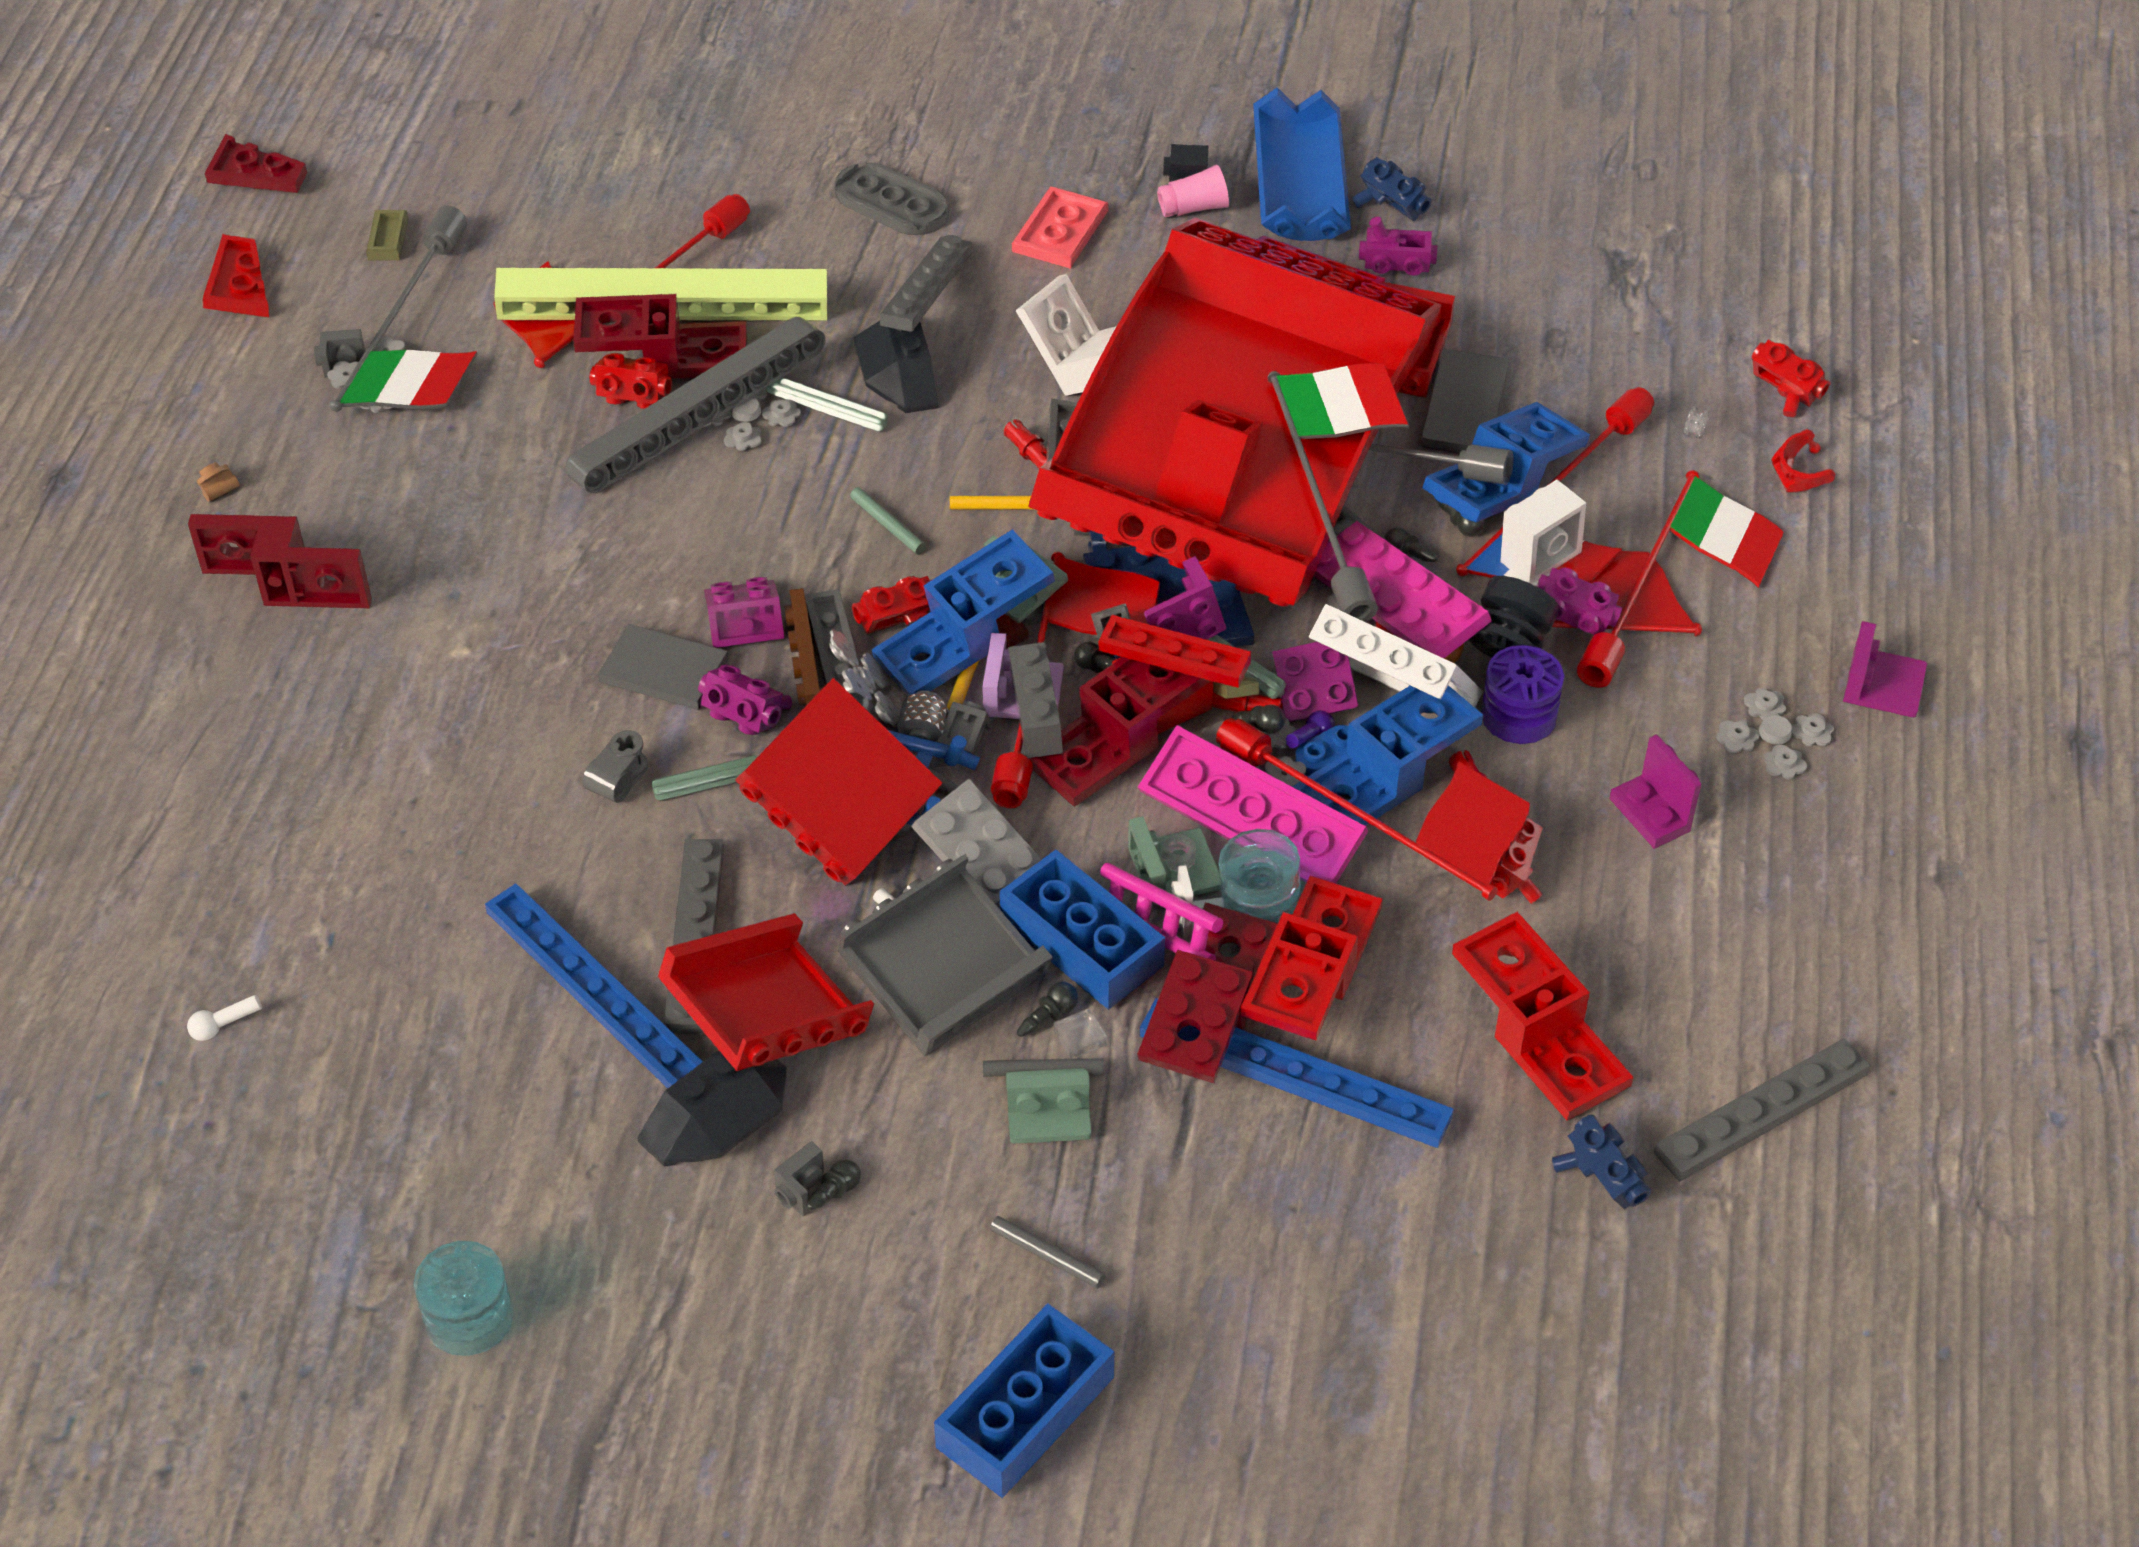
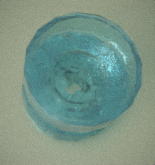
(1260, 874)
(463, 1298)

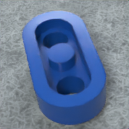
(1326, 746)

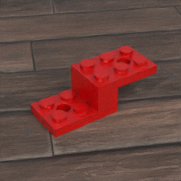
(1311, 957)
(1542, 1015)

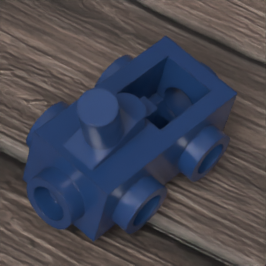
(1389, 185)
(1600, 1154)

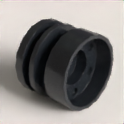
(1517, 613)

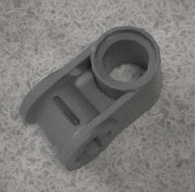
(617, 767)

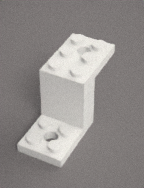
(1076, 345)

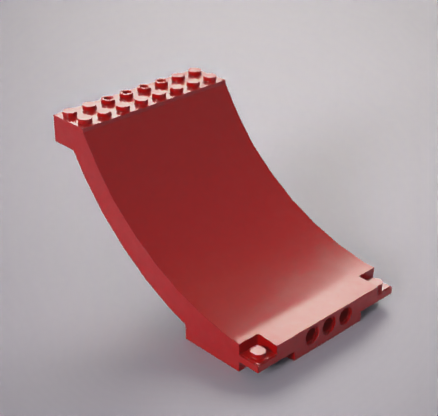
(1185, 433)

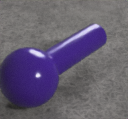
(1316, 724)

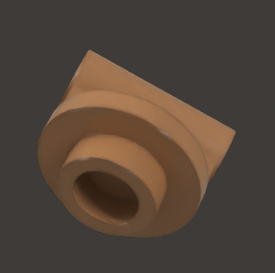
(216, 481)

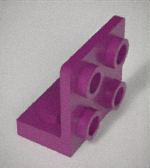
(1193, 611)
(744, 612)
(1883, 678)
(1315, 680)
(1662, 798)

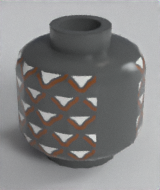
(923, 716)

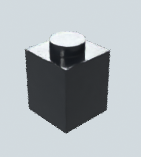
(1185, 161)

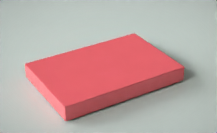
(1060, 227)

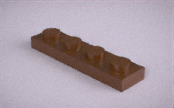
(801, 642)

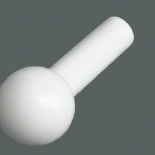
(206, 1024)

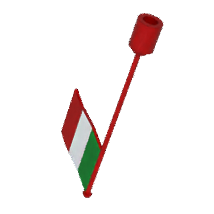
(1709, 525)

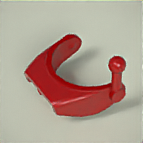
(1783, 464)

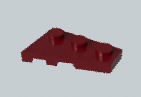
(248, 167)

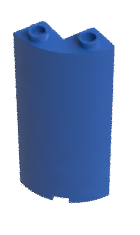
(1301, 167)

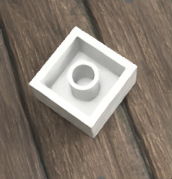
(1543, 531)

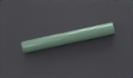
(888, 521)

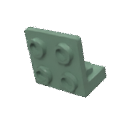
(1147, 857)

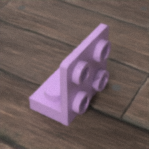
(998, 685)

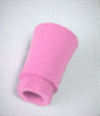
(1194, 193)

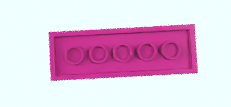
(1408, 596)
(1238, 798)

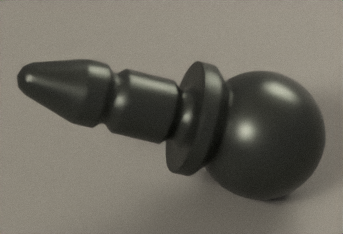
(1466, 527)
(1409, 544)
(1089, 657)
(1266, 718)
(1060, 999)
(841, 1177)

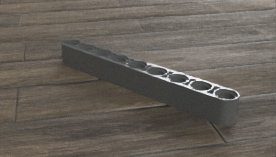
(694, 405)

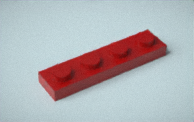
(1175, 651)

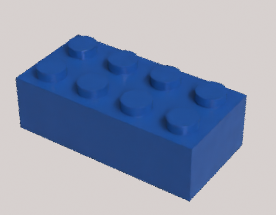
(1083, 929)
(1024, 1400)

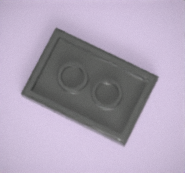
(660, 665)

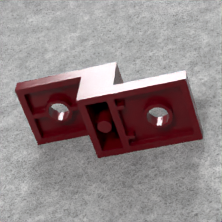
(654, 326)
(283, 566)
(1115, 726)
(1207, 997)

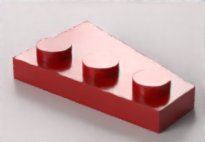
(236, 279)

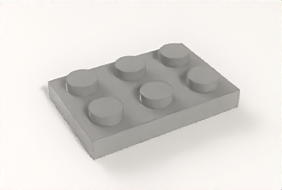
(972, 826)

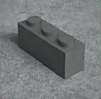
(1035, 700)

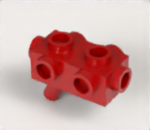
(1793, 376)
(620, 377)
(892, 606)
(1516, 864)

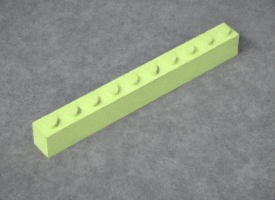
(699, 292)

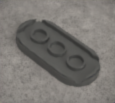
(892, 199)

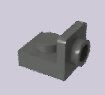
(337, 347)
(967, 721)
(797, 1175)

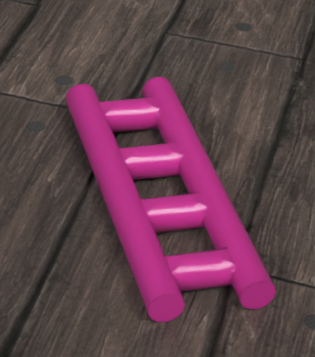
(1174, 907)

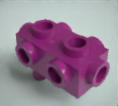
(1397, 249)
(1580, 602)
(742, 699)

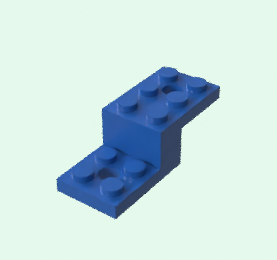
(1534, 437)
(963, 614)
(1391, 749)

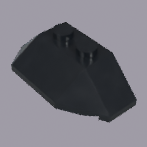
(897, 366)
(713, 1110)

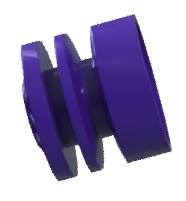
(1522, 694)

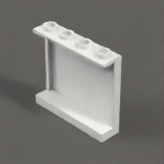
(1390, 658)

